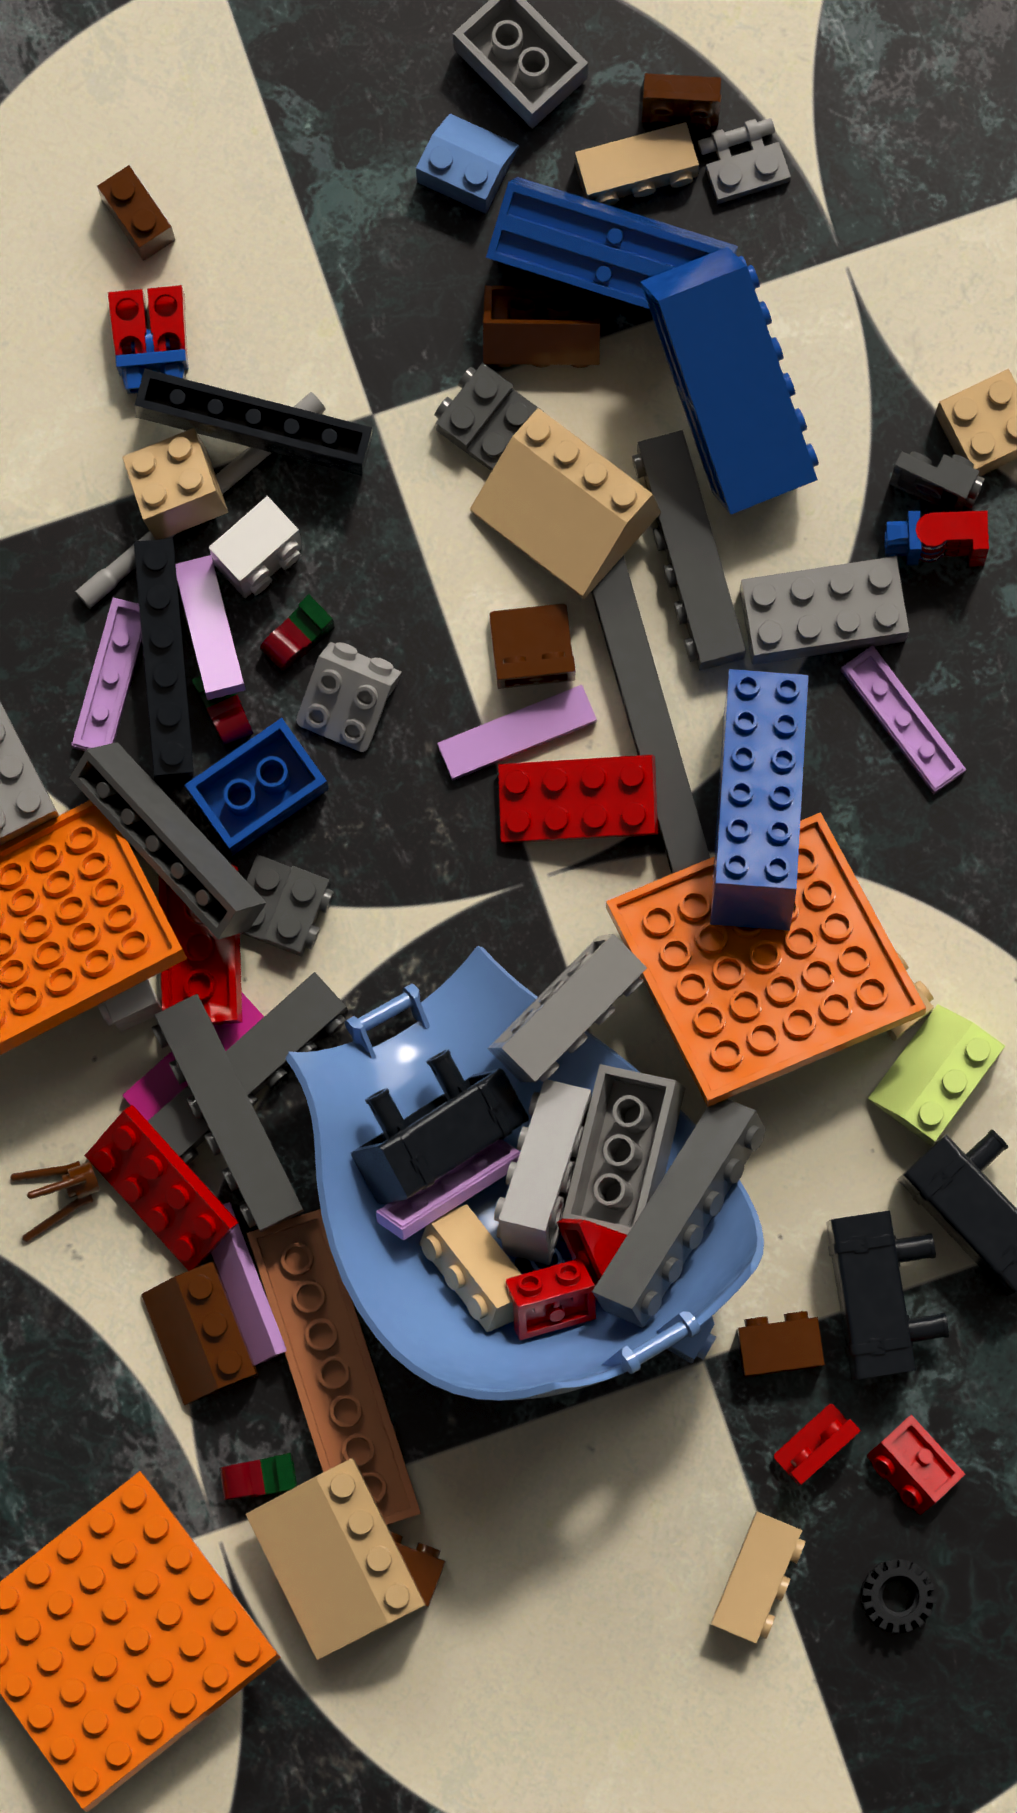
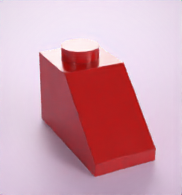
(591, 1244)

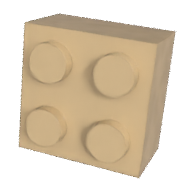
(983, 422)
(175, 484)

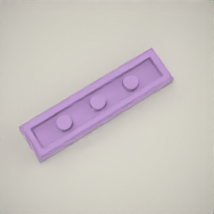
(209, 627)
(110, 677)
(903, 719)
(517, 732)
(448, 1191)
(247, 1296)

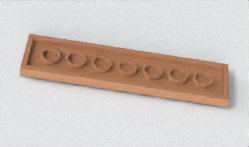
(331, 1360)

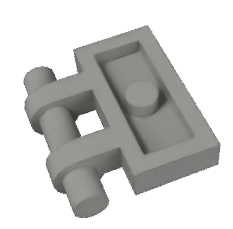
(747, 171)

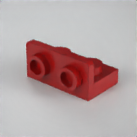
(551, 1298)
(815, 1444)
(915, 1465)

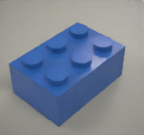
(257, 786)

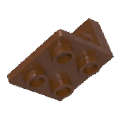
(681, 100)
(532, 646)

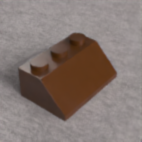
(541, 326)
(199, 1333)

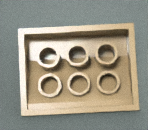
(564, 503)
(335, 1559)

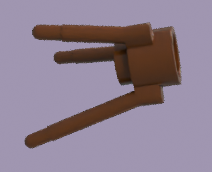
(78, 1182)

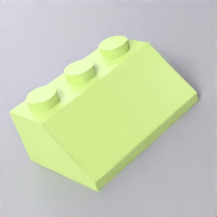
(936, 1073)

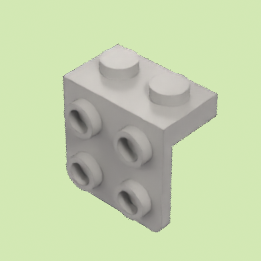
(347, 695)

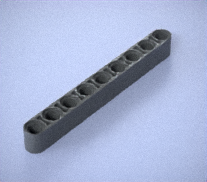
(649, 716)

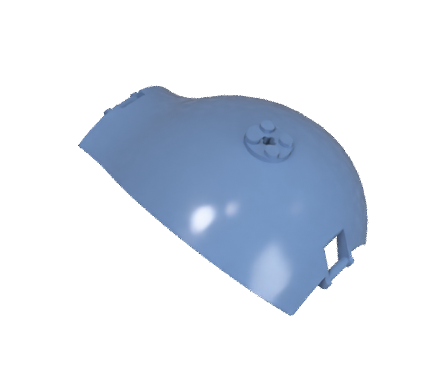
(402, 1290)

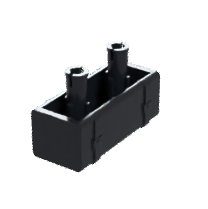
(440, 1134)
(969, 1204)
(872, 1296)

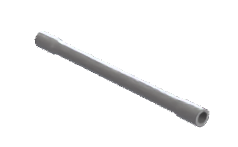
(107, 579)

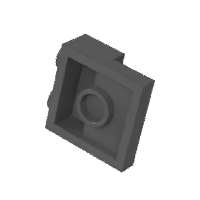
(483, 415)
(946, 486)
(292, 904)

